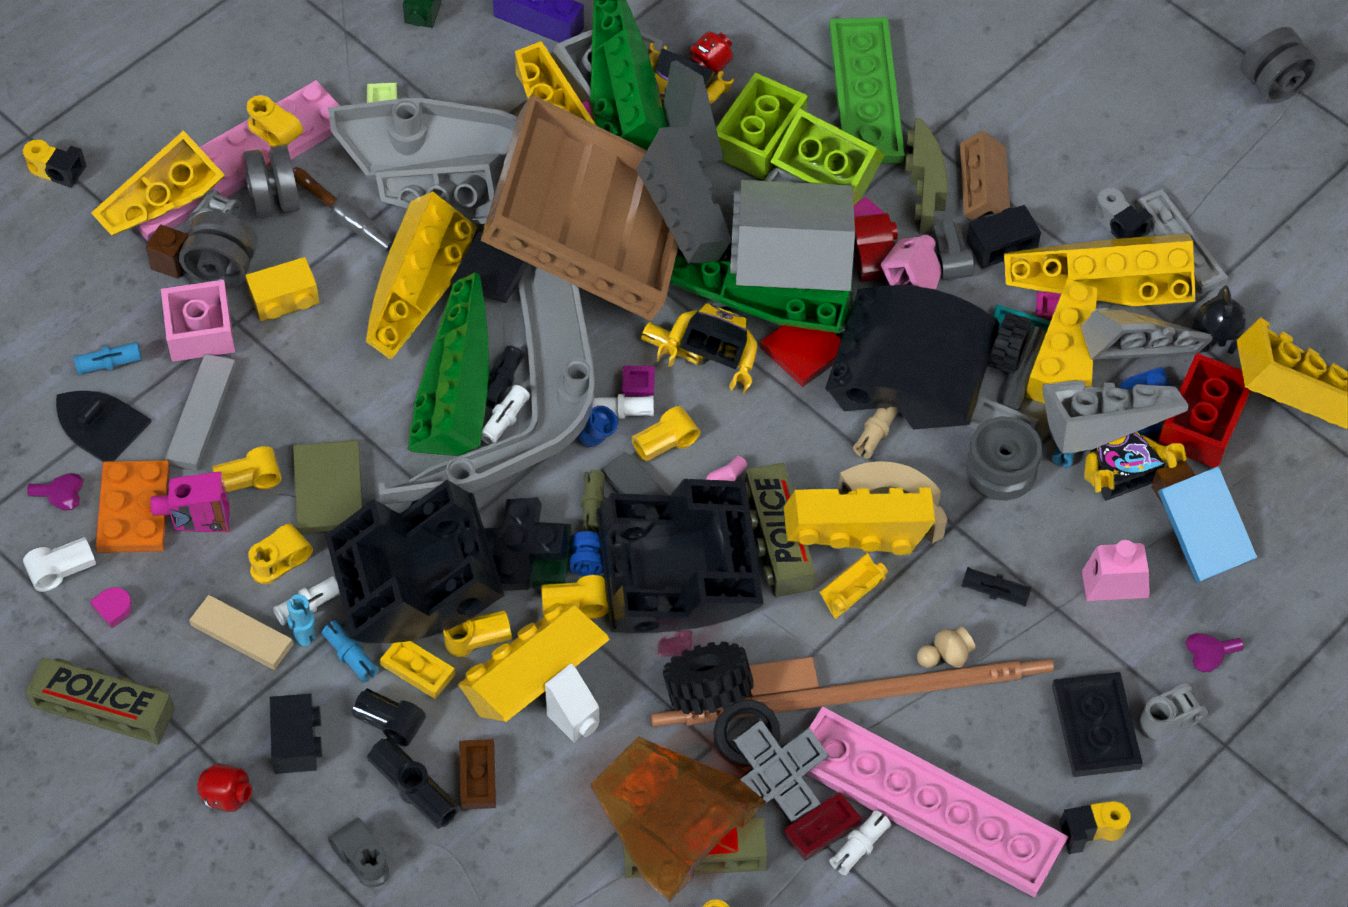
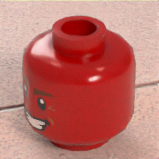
(712, 51)
(224, 787)

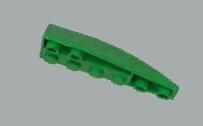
(622, 76)
(773, 304)
(455, 379)

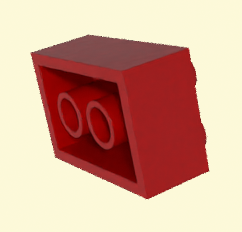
(1215, 405)

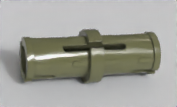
(592, 499)

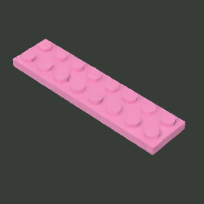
(227, 150)
(935, 804)

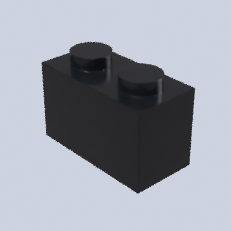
(1002, 233)
(293, 733)

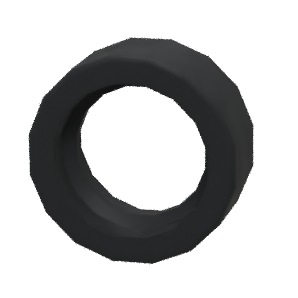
(745, 706)

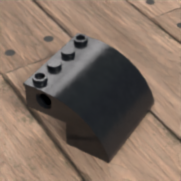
(913, 354)
(679, 557)
(414, 569)

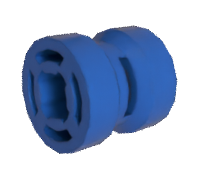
(599, 426)
(585, 555)

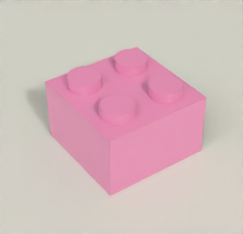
(197, 320)

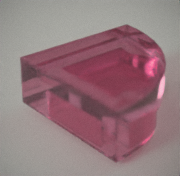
(675, 645)

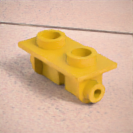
(852, 585)

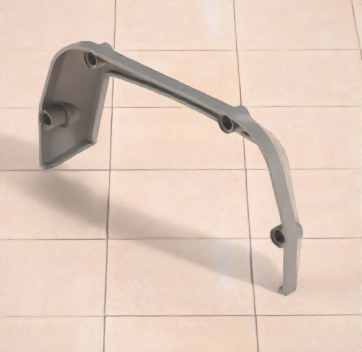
(558, 348)

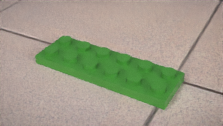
(867, 84)

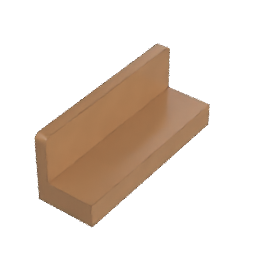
(984, 175)

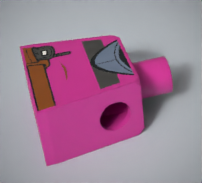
(195, 503)

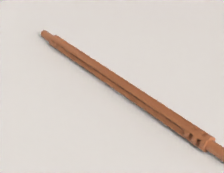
(872, 690)

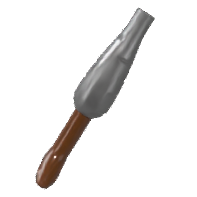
(344, 211)

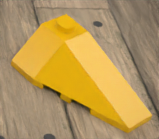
(164, 183)

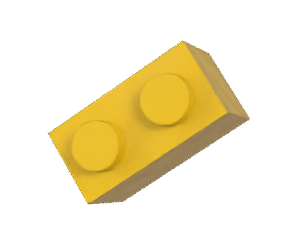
(282, 289)

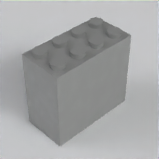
(793, 235)

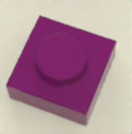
(638, 381)

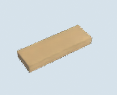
(241, 632)

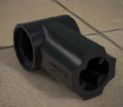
(396, 720)

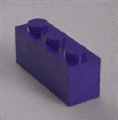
(548, 18)

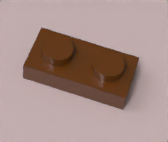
(477, 774)

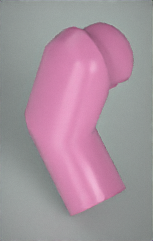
(729, 472)

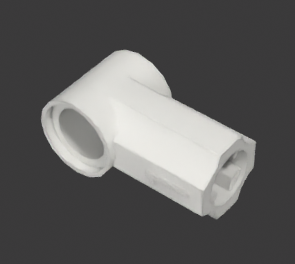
(50, 566)

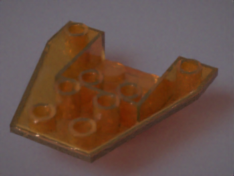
(670, 810)

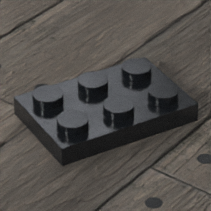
(1096, 724)

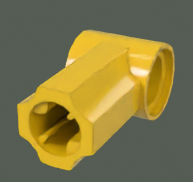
(672, 430)
(256, 470)
(586, 594)
(478, 632)

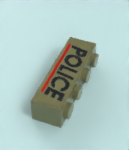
(787, 562)
(100, 700)

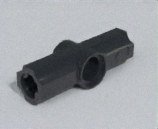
(401, 768)

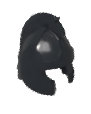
(1222, 319)

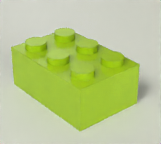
(758, 124)
(826, 155)

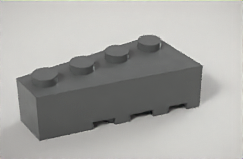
(684, 195)

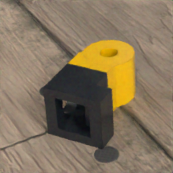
(54, 163)
(1094, 822)

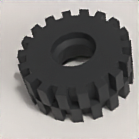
(708, 678)

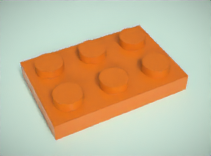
(125, 506)

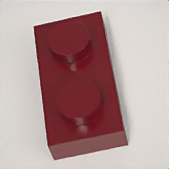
(822, 826)

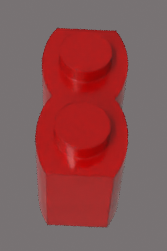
(872, 244)

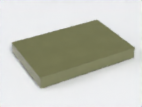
(326, 484)

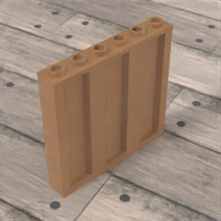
(581, 210)

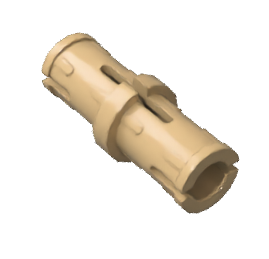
(875, 430)

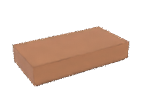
(783, 677)

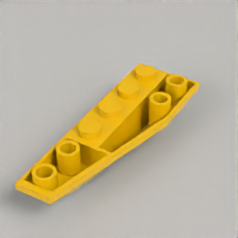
(417, 270)
(1122, 270)

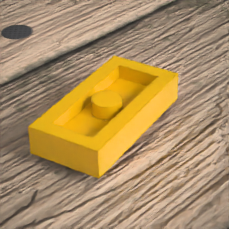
(418, 667)

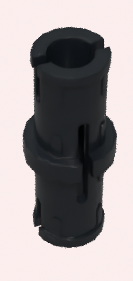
(503, 375)
(973, 580)

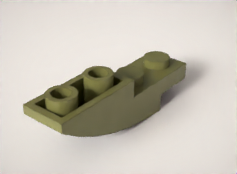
(927, 173)

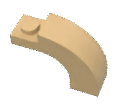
(883, 475)

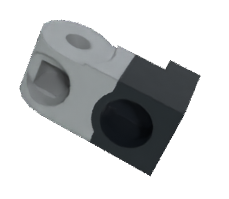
(1120, 216)

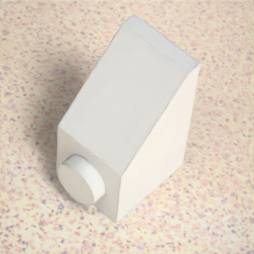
(571, 704)

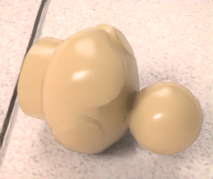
(948, 644)

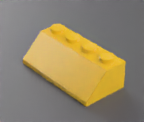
(524, 666)

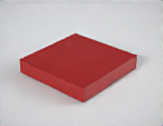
(801, 351)

